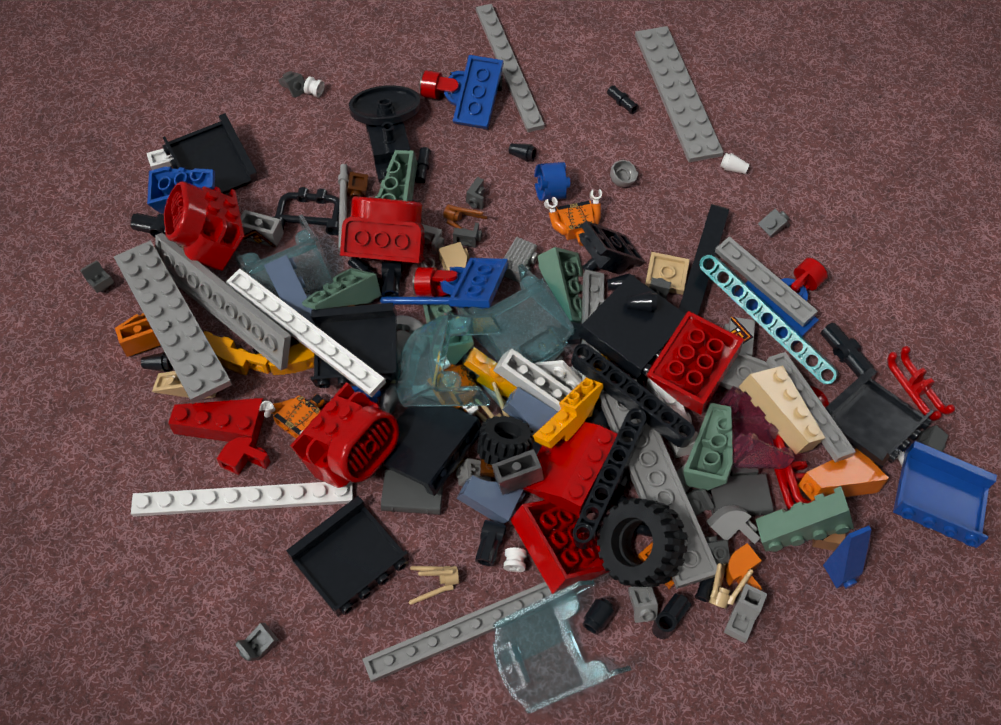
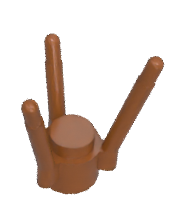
(455, 213)

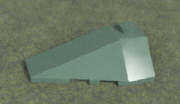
(347, 289)
(458, 345)
(712, 451)

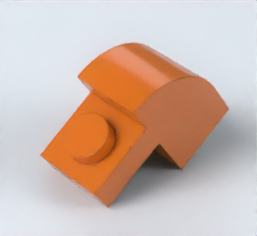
(740, 563)

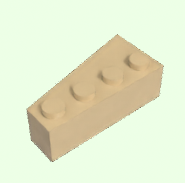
(784, 408)

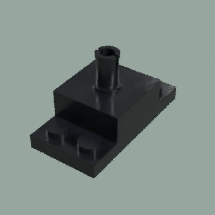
(383, 143)
(608, 249)

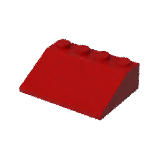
(695, 361)
(573, 467)
(549, 540)

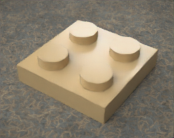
(670, 269)

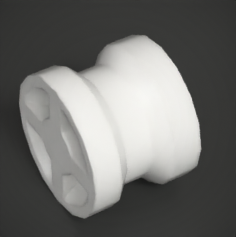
(314, 86)
(515, 559)

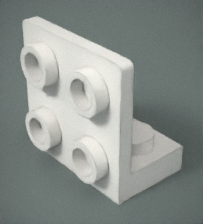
(562, 372)

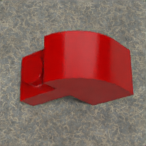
(238, 452)

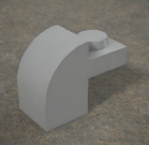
(730, 519)
(745, 613)

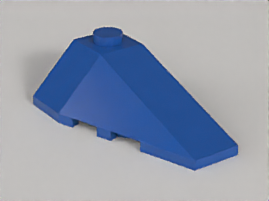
(165, 178)
(849, 558)

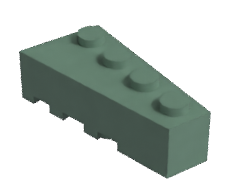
(400, 177)
(805, 521)

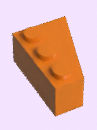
(136, 335)

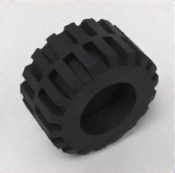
(503, 439)

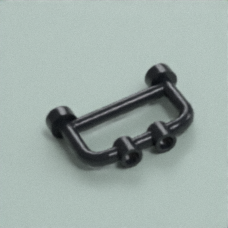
(320, 197)

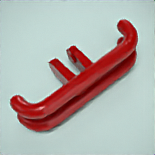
(917, 385)
(787, 476)

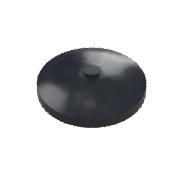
(384, 104)

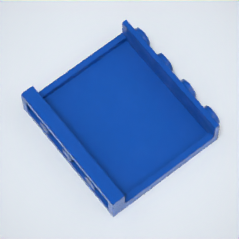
(943, 494)

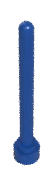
(416, 300)

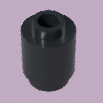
(598, 616)

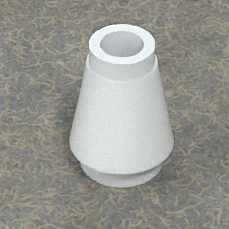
(733, 163)

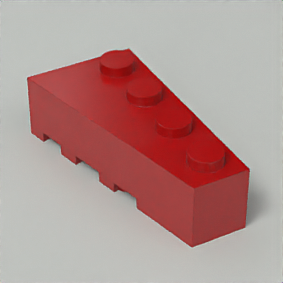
(218, 419)

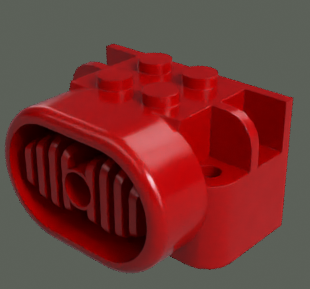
(202, 222)
(383, 230)
(347, 439)

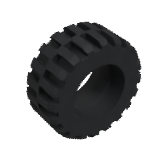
(666, 549)

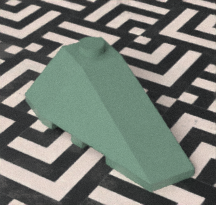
(561, 274)

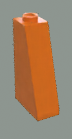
(854, 474)

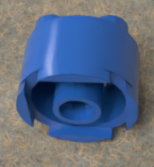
(551, 181)

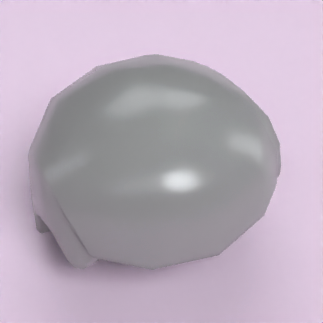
(623, 173)

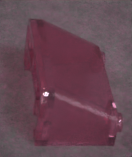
(751, 435)

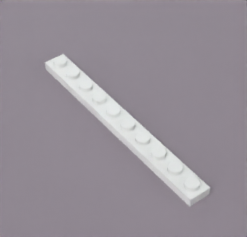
(307, 333)
(239, 498)

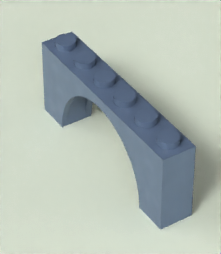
(486, 495)

